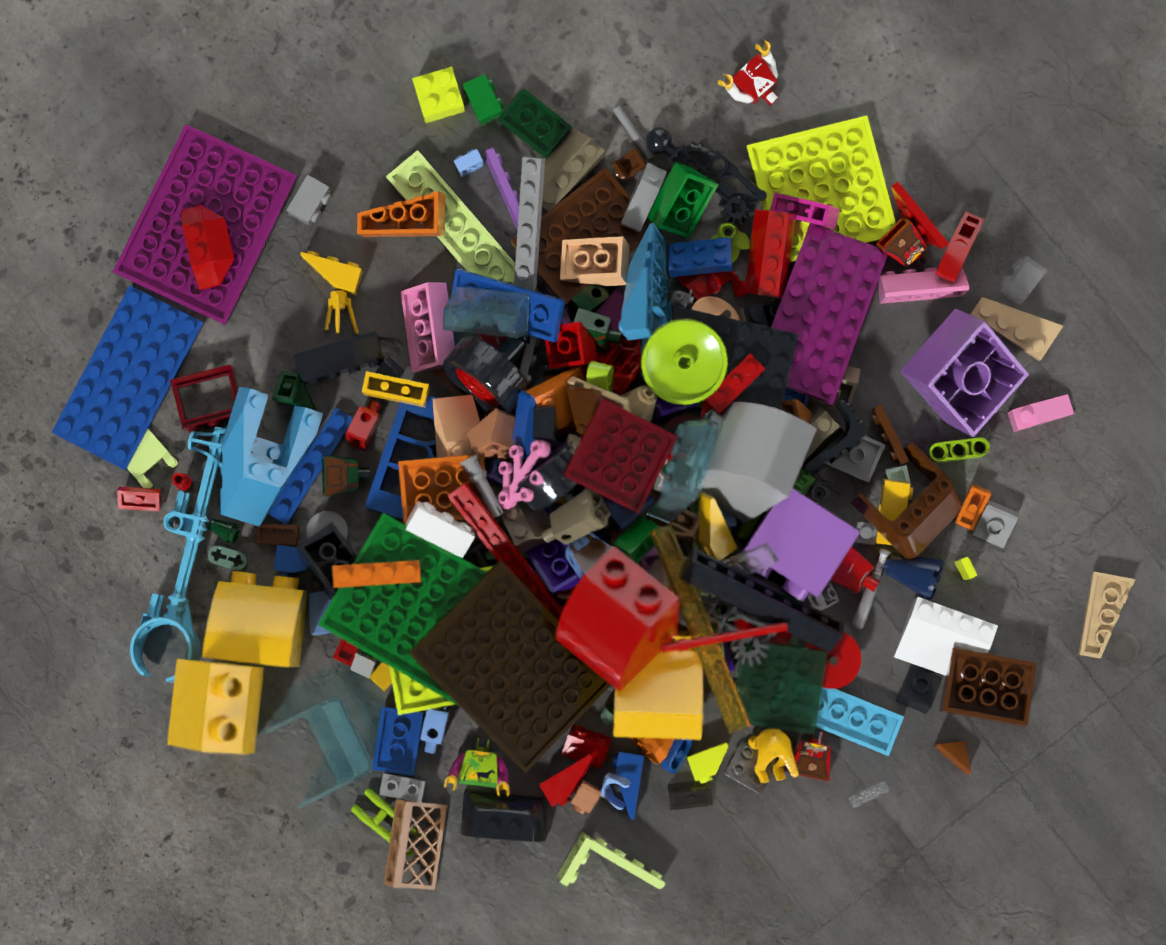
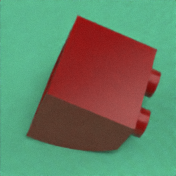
(618, 618)

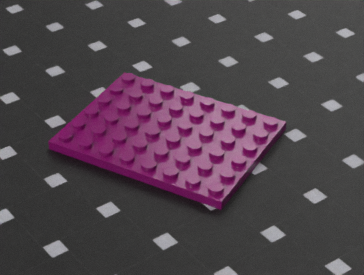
(229, 183)

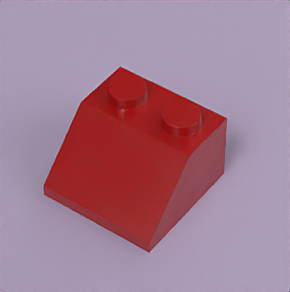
(573, 347)

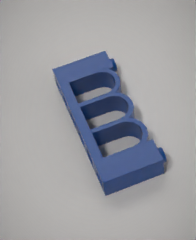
(383, 501)

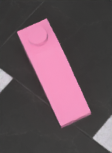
(1040, 412)

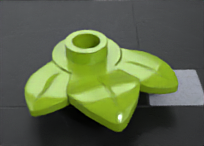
(739, 239)

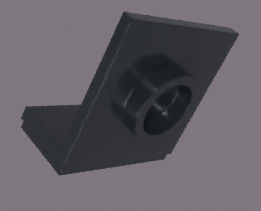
(919, 689)

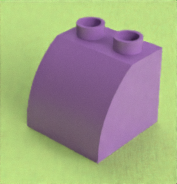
(806, 542)

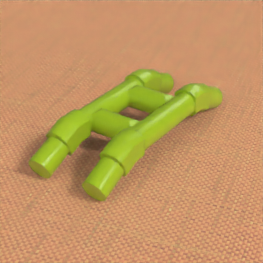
(374, 823)

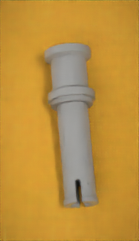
(477, 476)

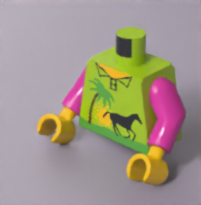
(479, 768)

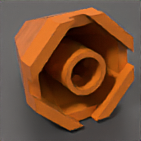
(653, 748)

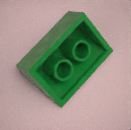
(682, 200)

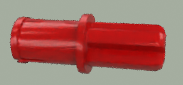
(182, 481)

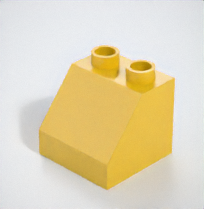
(663, 697)

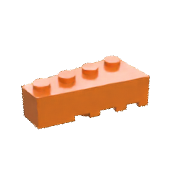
(405, 219)

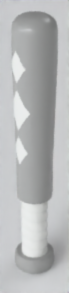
(868, 596)

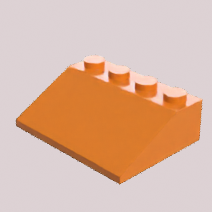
(432, 482)

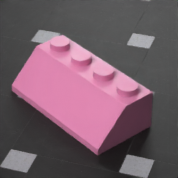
(919, 286)
(424, 326)

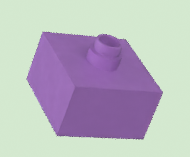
(964, 372)

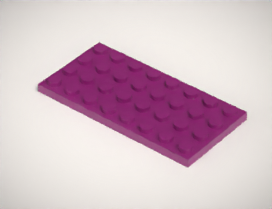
(827, 307)

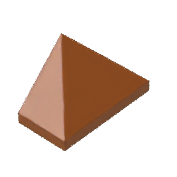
(956, 753)

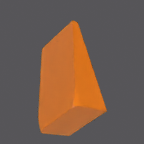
(973, 506)

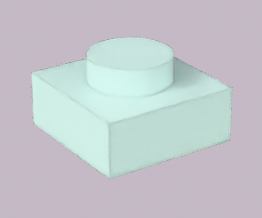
(898, 473)

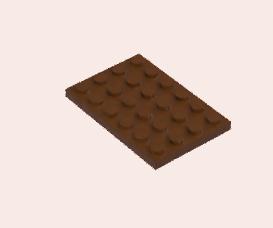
(586, 213)

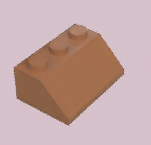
(494, 436)

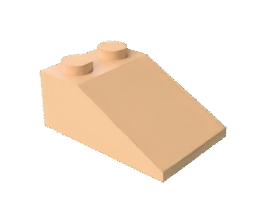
(595, 261)
(452, 421)

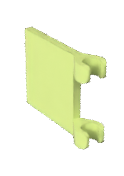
(146, 456)

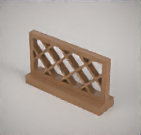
(399, 847)

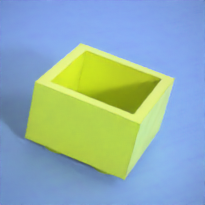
(438, 94)

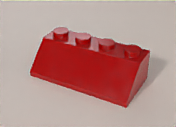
(770, 252)

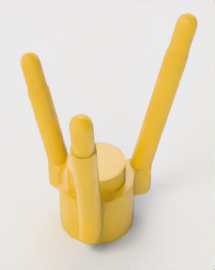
(338, 302)

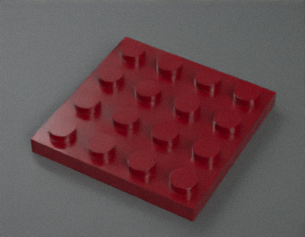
(620, 455)

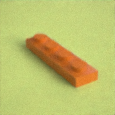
(376, 574)

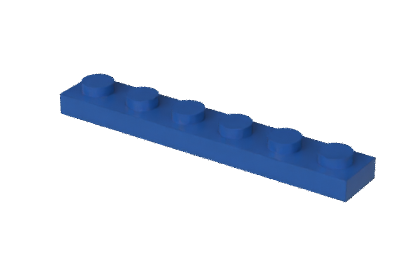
(310, 466)

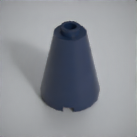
(916, 574)

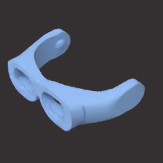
(607, 791)

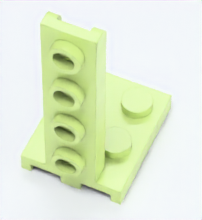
(579, 855)

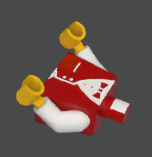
(754, 79)

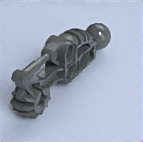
(734, 614)

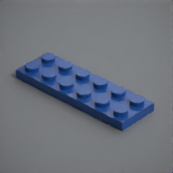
(544, 310)

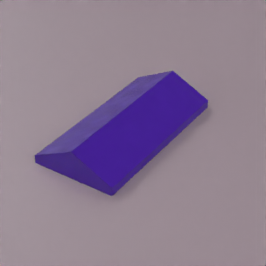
(552, 564)

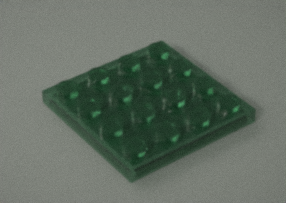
(783, 688)

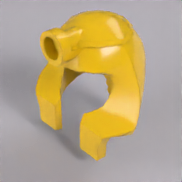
(773, 744)

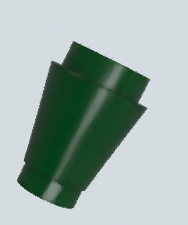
(225, 530)

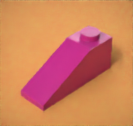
(806, 210)

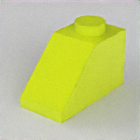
(706, 762)

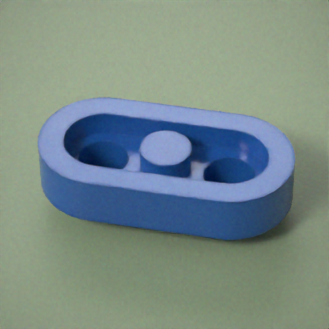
(677, 755)

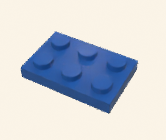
(700, 257)
(397, 741)

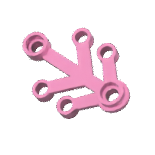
(508, 496)

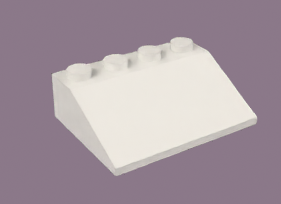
(935, 630)

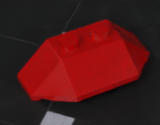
(207, 245)

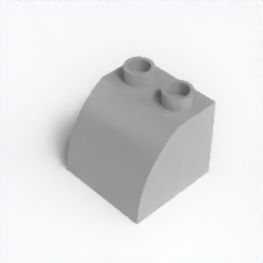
(754, 457)

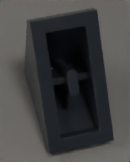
(545, 424)

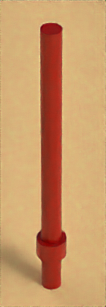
(683, 644)

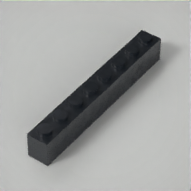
(761, 600)

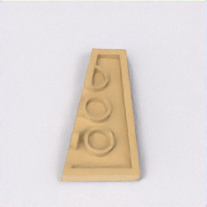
(1020, 328)
(1104, 604)

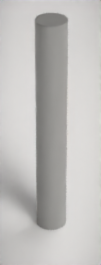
(633, 133)

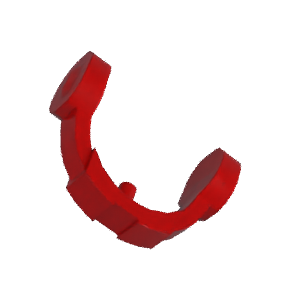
(739, 286)

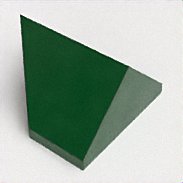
(292, 391)

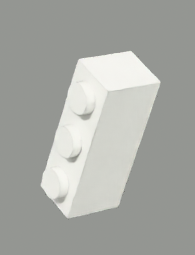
(440, 529)

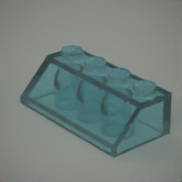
(487, 312)

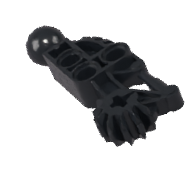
(660, 141)

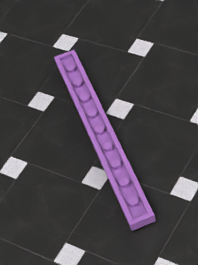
(511, 201)

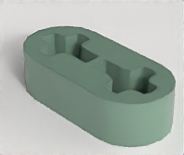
(229, 553)

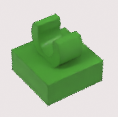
(803, 482)

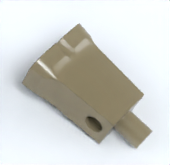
(577, 518)

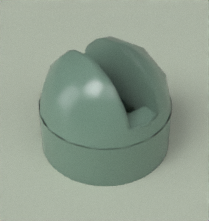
(607, 715)

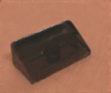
(689, 795)

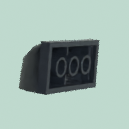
(324, 551)
(504, 817)

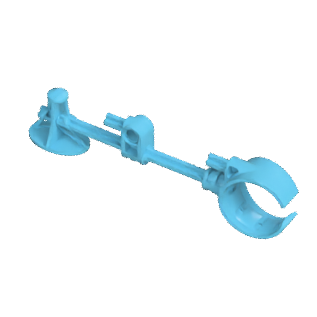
(192, 528)

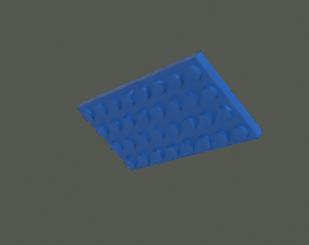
(128, 377)

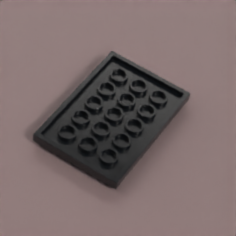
(769, 346)

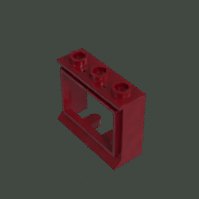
(212, 419)

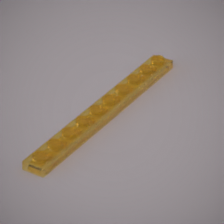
(699, 626)

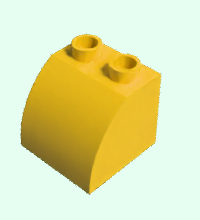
(257, 621)
(215, 706)

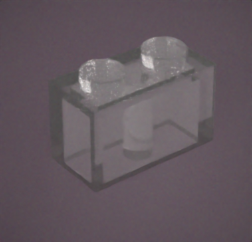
(1022, 281)

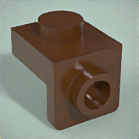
(629, 165)

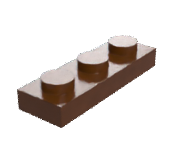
(888, 435)

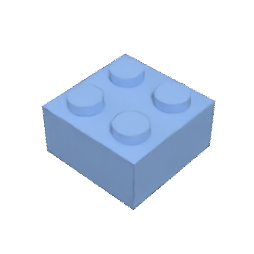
(468, 162)

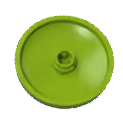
(684, 361)

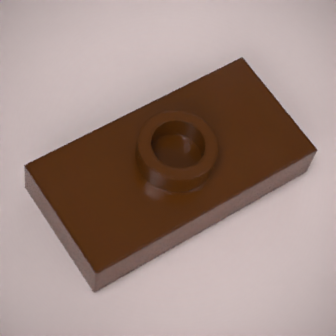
(277, 535)

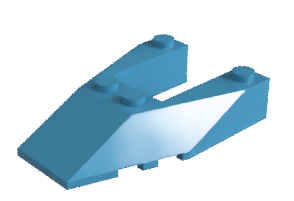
(647, 288)
(255, 468)

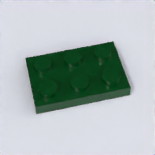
(534, 123)

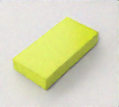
(965, 568)

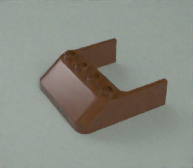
(923, 517)

